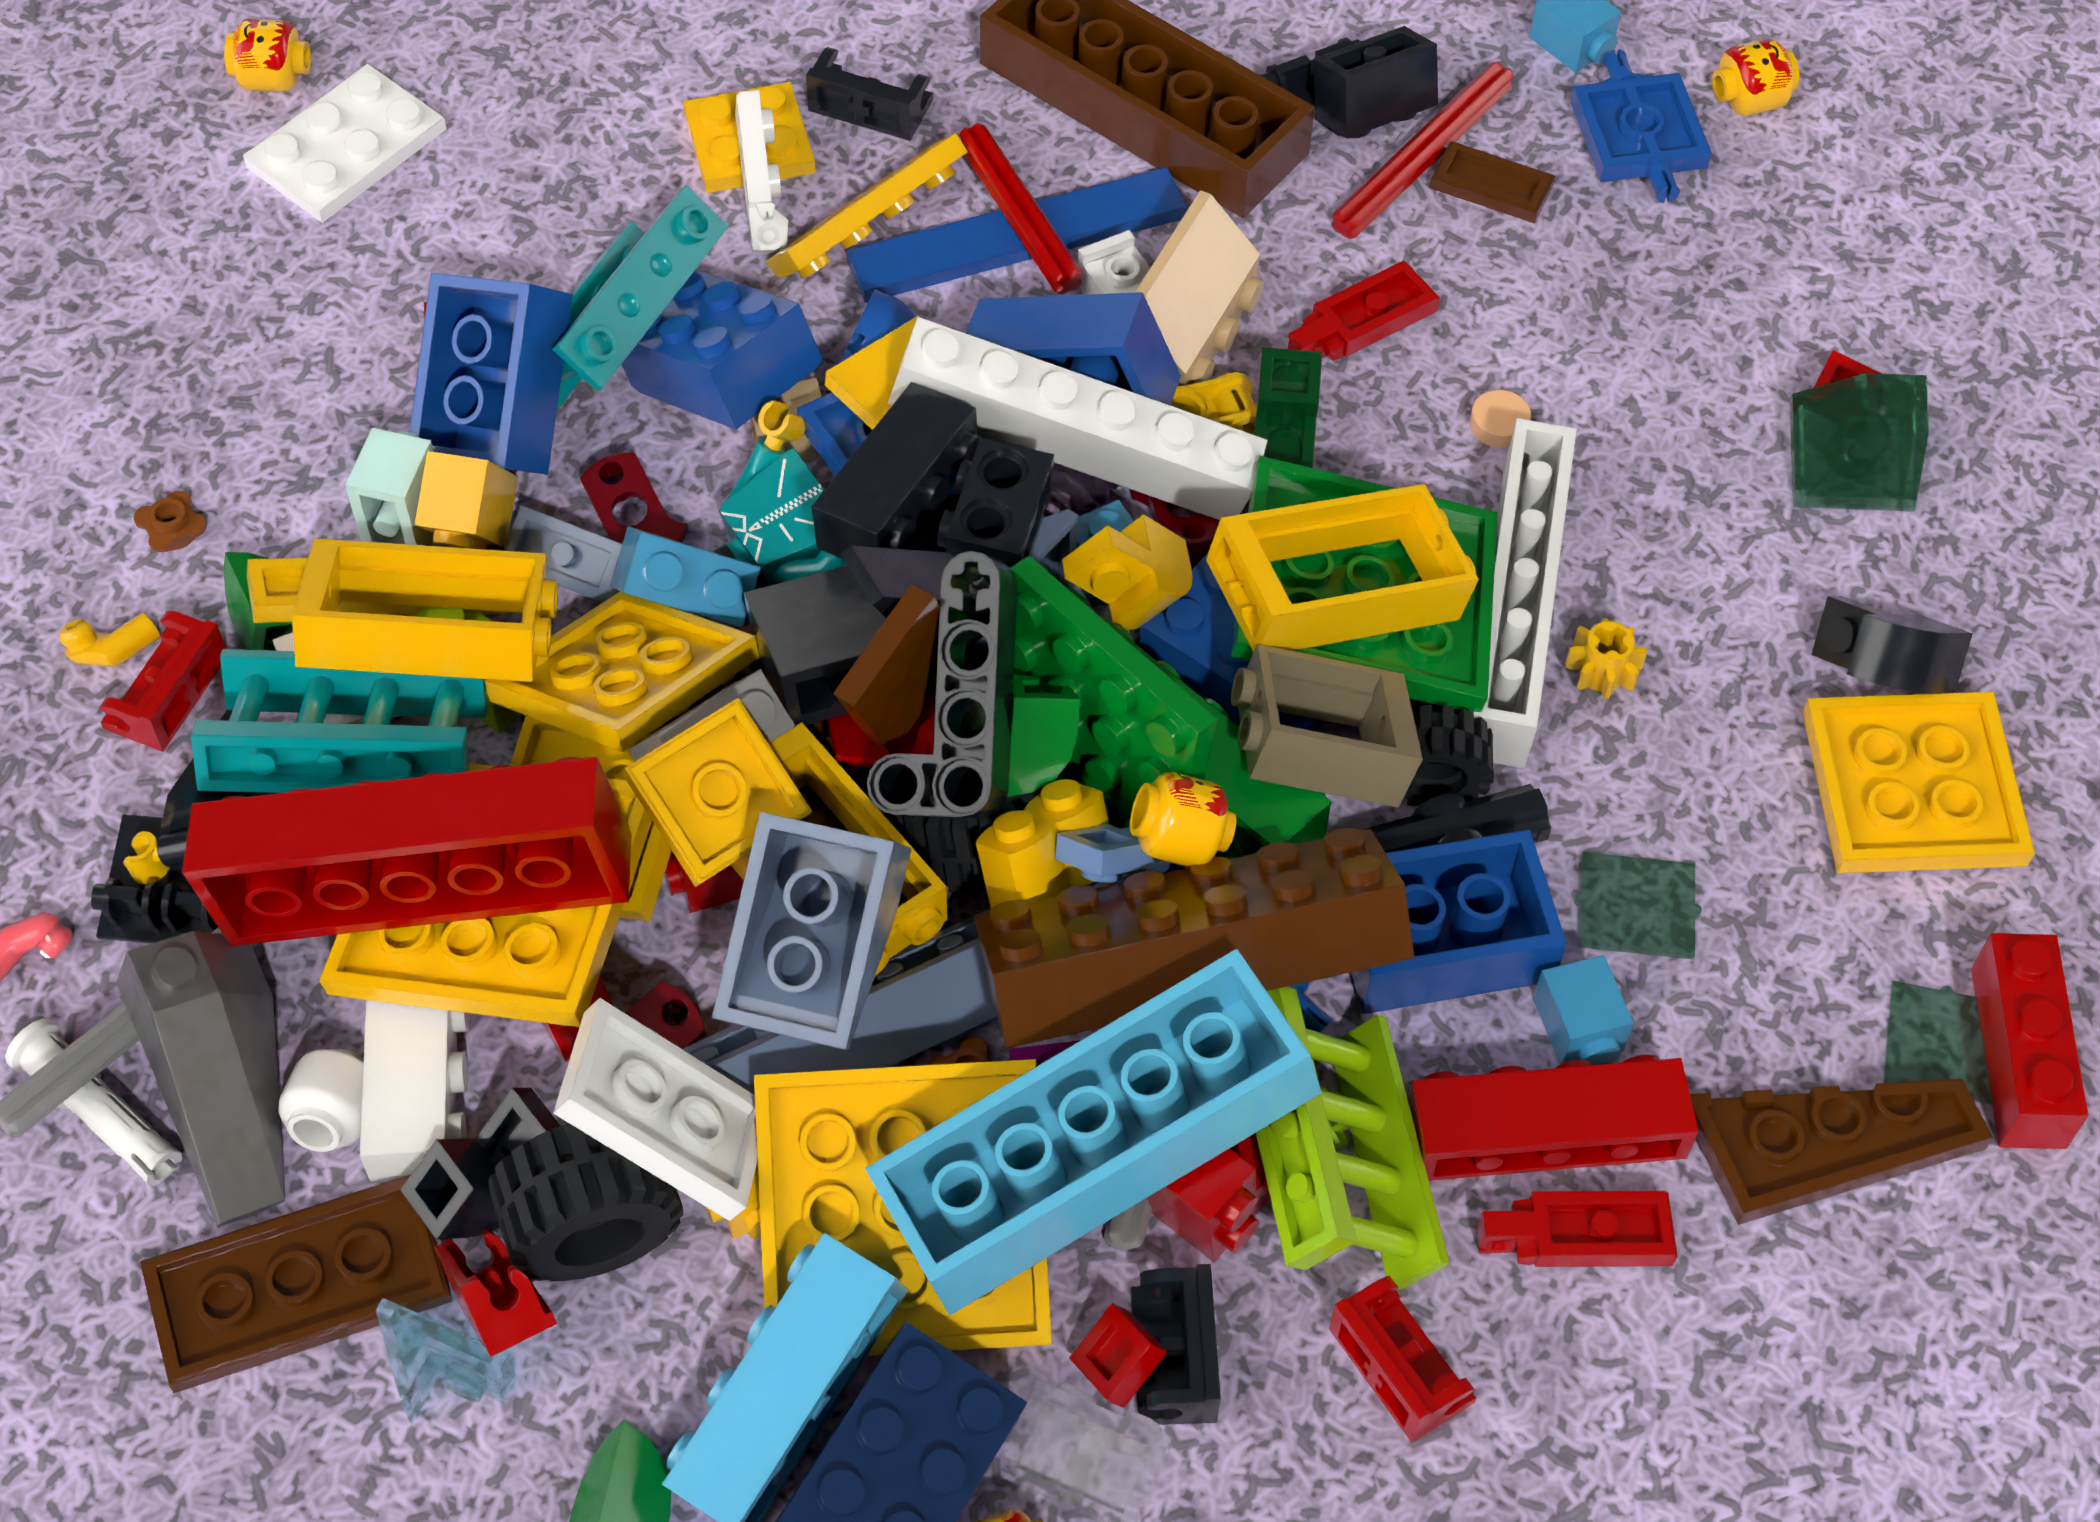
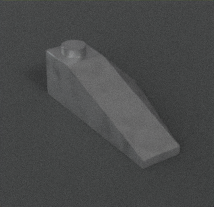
(213, 1053)

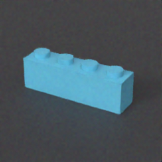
(784, 1384)

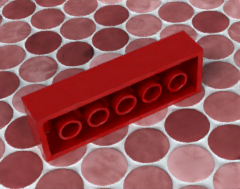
(409, 851)

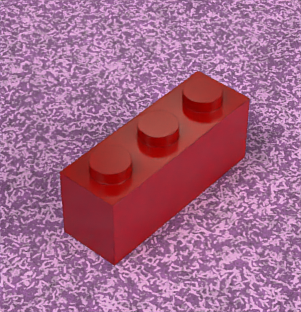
(2029, 1041)

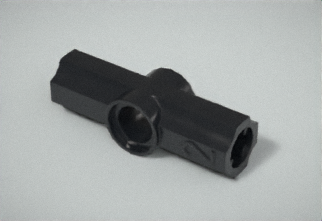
(1454, 819)

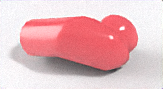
(38, 931)

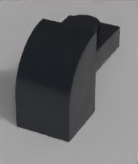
(1890, 648)
(453, 1177)

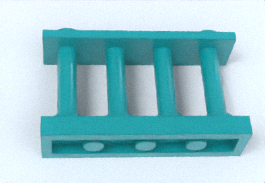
(632, 288)
(317, 754)

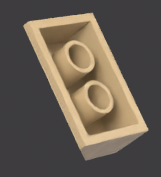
(1202, 287)

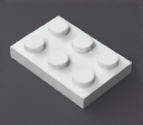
(344, 142)
(661, 1109)

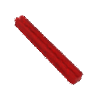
(1021, 209)

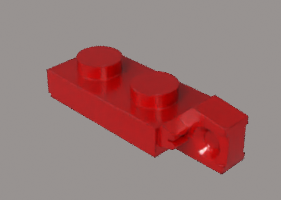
(1365, 313)
(1583, 1229)

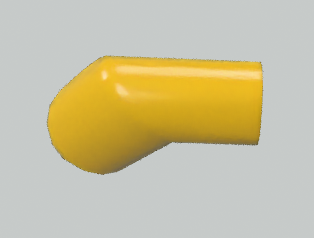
(107, 649)

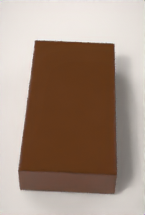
(1492, 182)

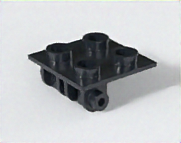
(151, 910)

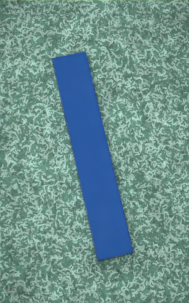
(991, 242)

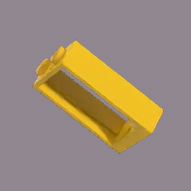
(1250, 541)
(427, 579)
(813, 765)

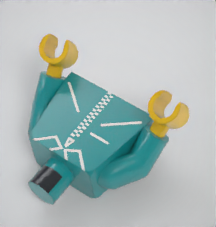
(772, 503)

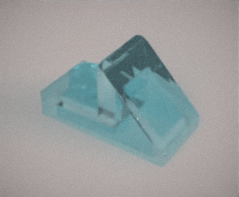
(426, 1349)

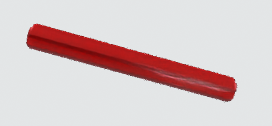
(1421, 150)

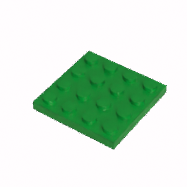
(1439, 661)
(1130, 711)

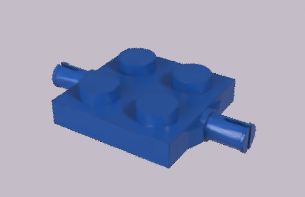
(1640, 126)

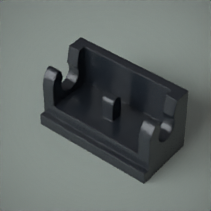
(866, 100)
(1180, 1315)

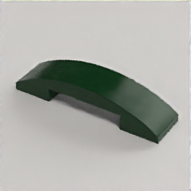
(1288, 404)

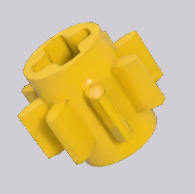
(1606, 657)

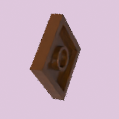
(895, 672)

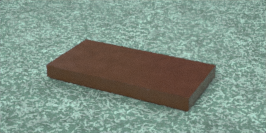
(290, 1283)

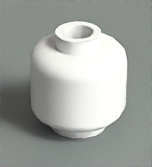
(324, 1100)

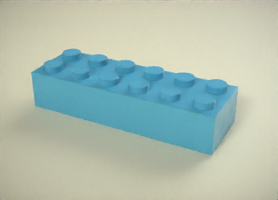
(1094, 1130)

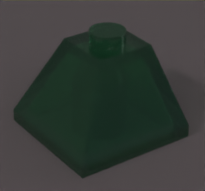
(1860, 443)

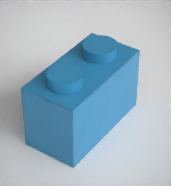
(684, 576)

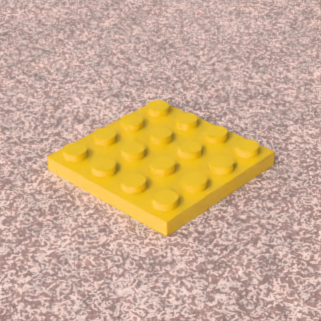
(495, 966)
(812, 1177)

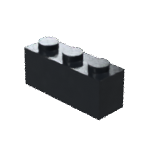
(897, 474)

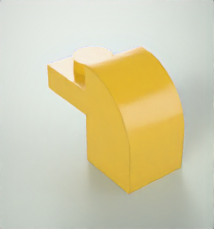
(1132, 570)

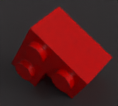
(1216, 1201)

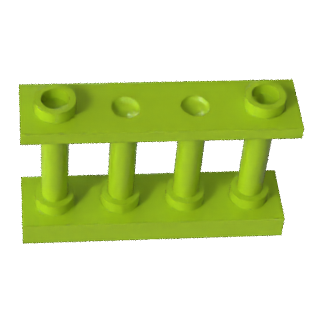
(1309, 1175)

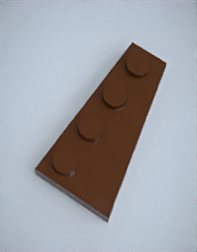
(1829, 1141)

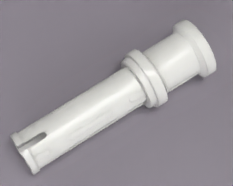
(98, 1106)

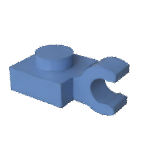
(1104, 853)

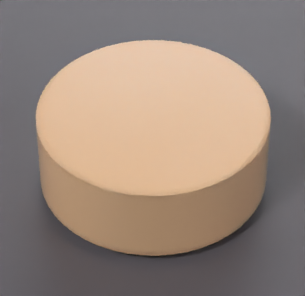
(1495, 417)

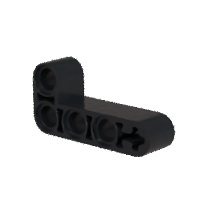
(957, 689)

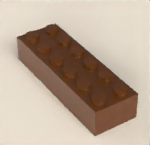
(1152, 92)
(1113, 947)

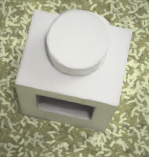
(1112, 265)

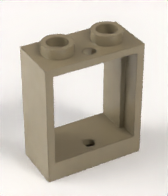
(1332, 691)

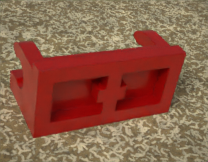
(167, 683)
(497, 1297)
(1399, 1359)

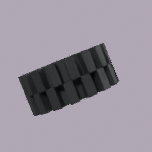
(1454, 755)

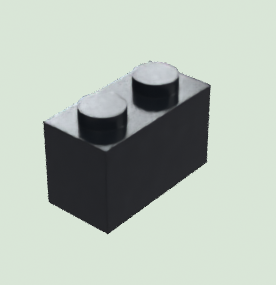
(1376, 82)

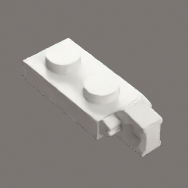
(760, 179)

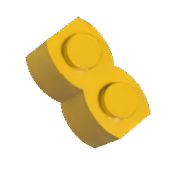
(1021, 845)

